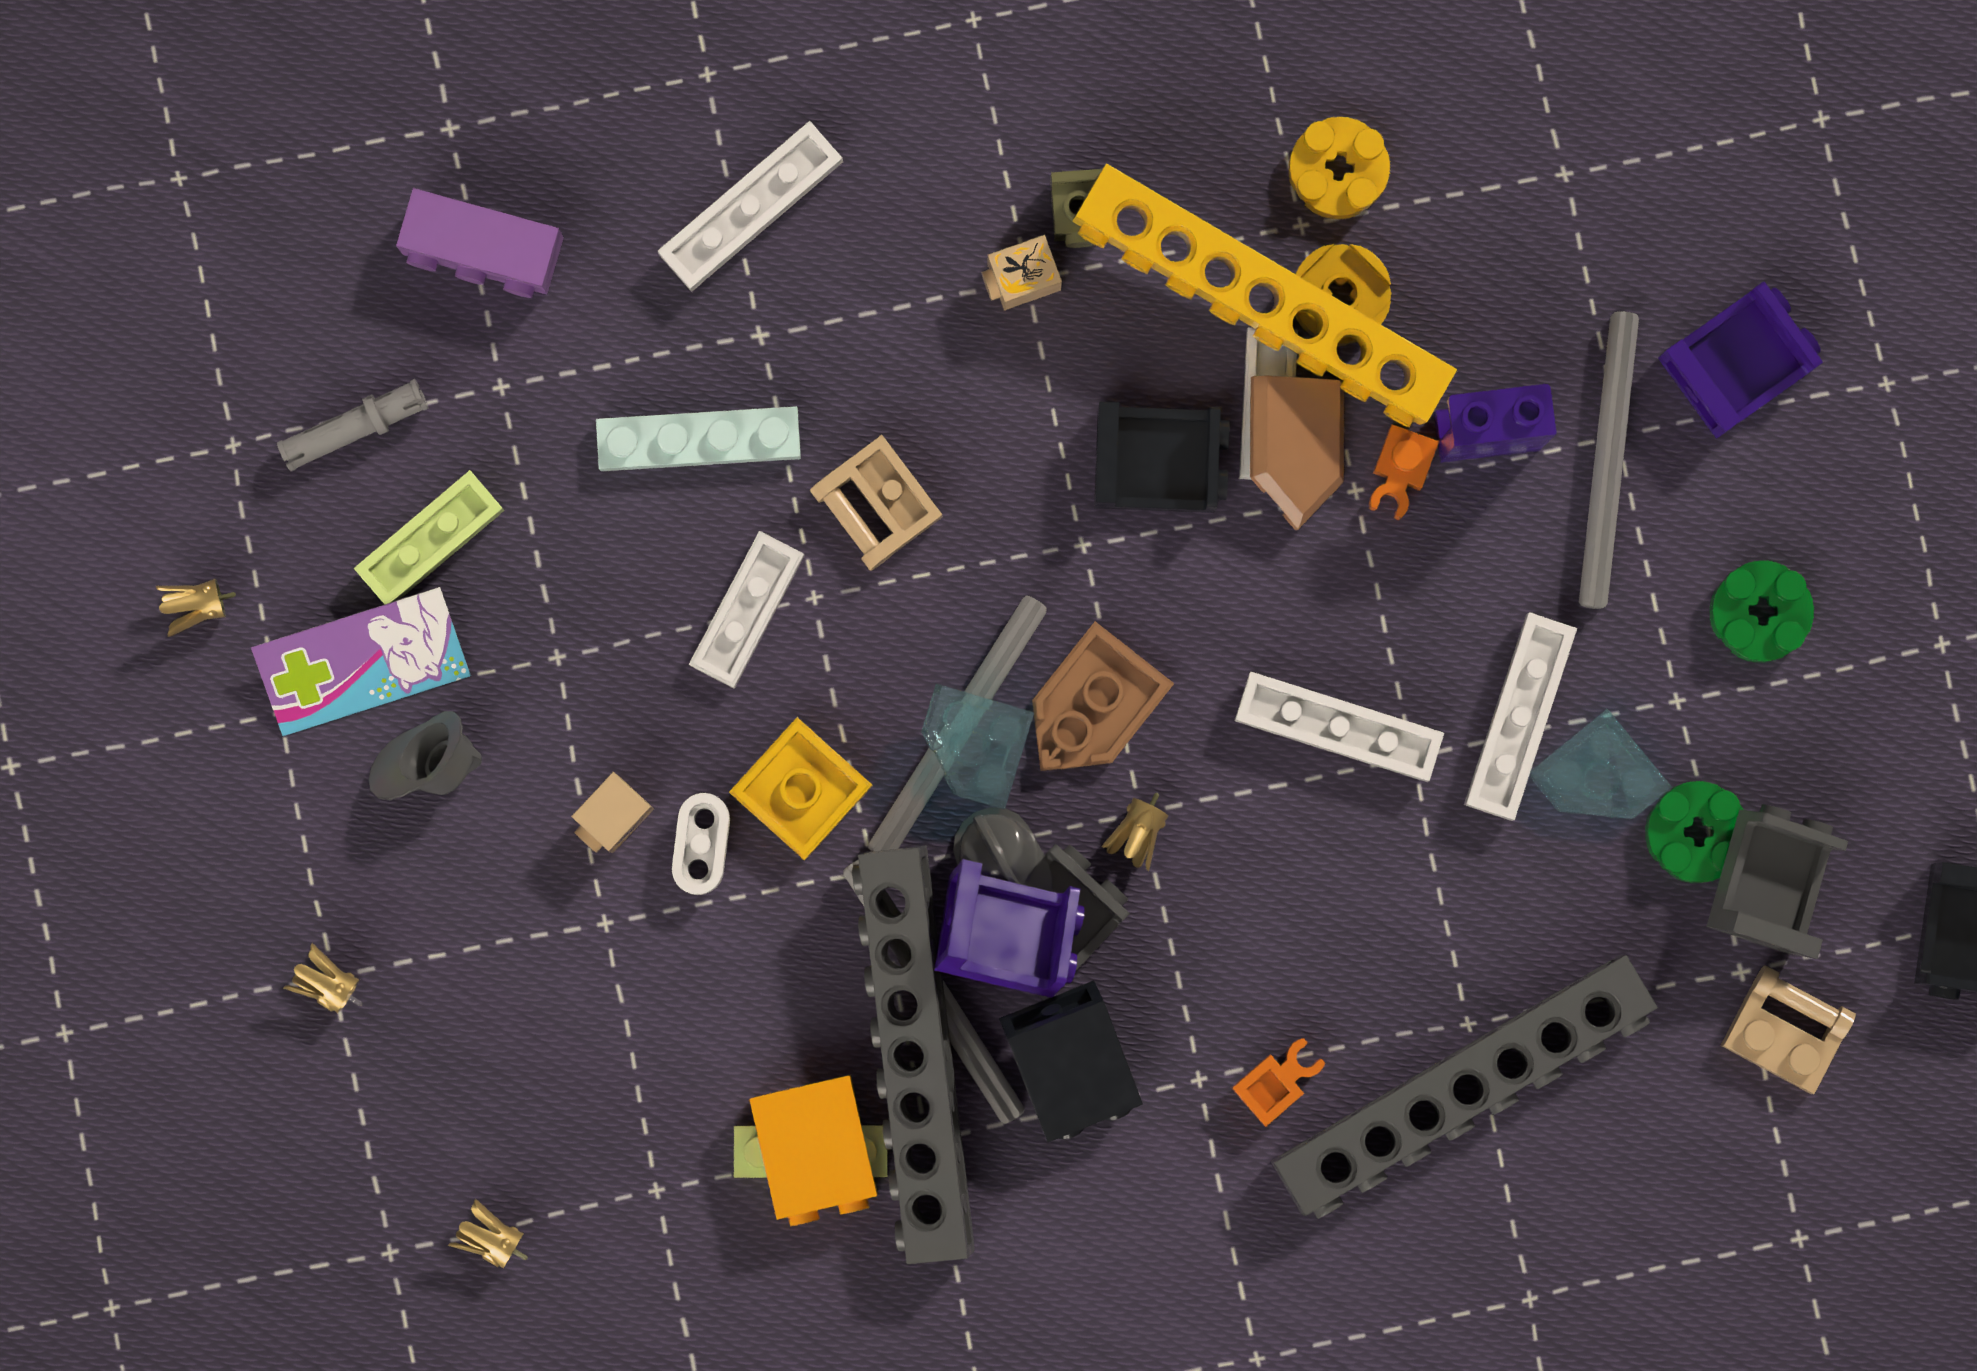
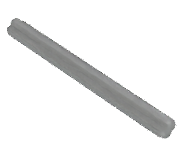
(1608, 460)
(984, 684)
(962, 1035)

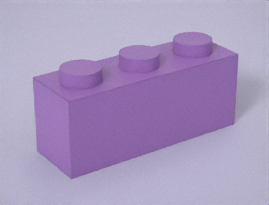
(479, 243)

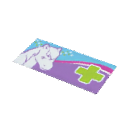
(361, 661)

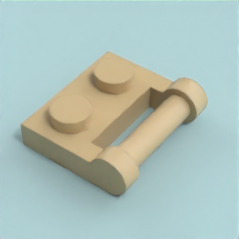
(889, 491)
(1780, 1045)

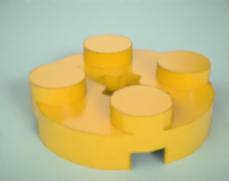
(1357, 190)
(1352, 265)

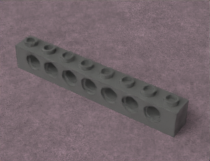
(1628, 1009)
(918, 1236)

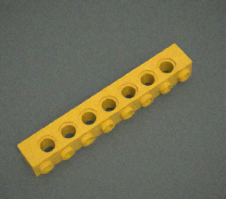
(1424, 374)

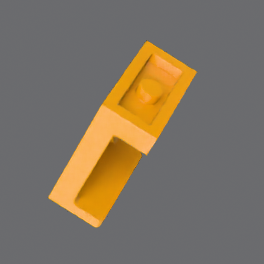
(814, 1150)

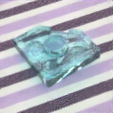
(976, 743)
(1600, 773)

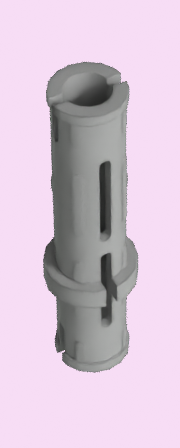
(371, 416)

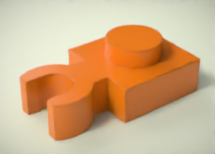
(1403, 463)
(1272, 1087)

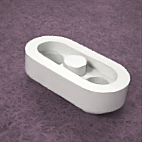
(700, 844)

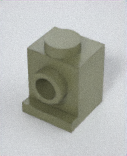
(1065, 188)

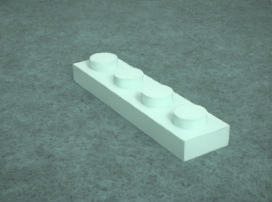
(698, 438)

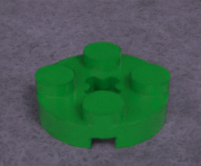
(1783, 631)
(1675, 811)

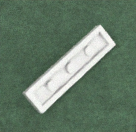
(750, 206)
(1520, 716)
(1339, 727)

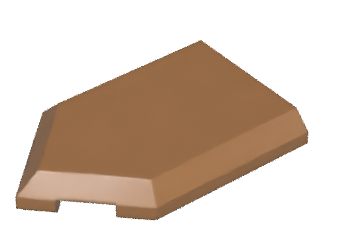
(1297, 442)
(1094, 702)

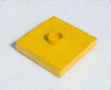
(800, 788)

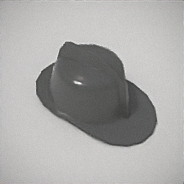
(425, 758)
(1003, 847)

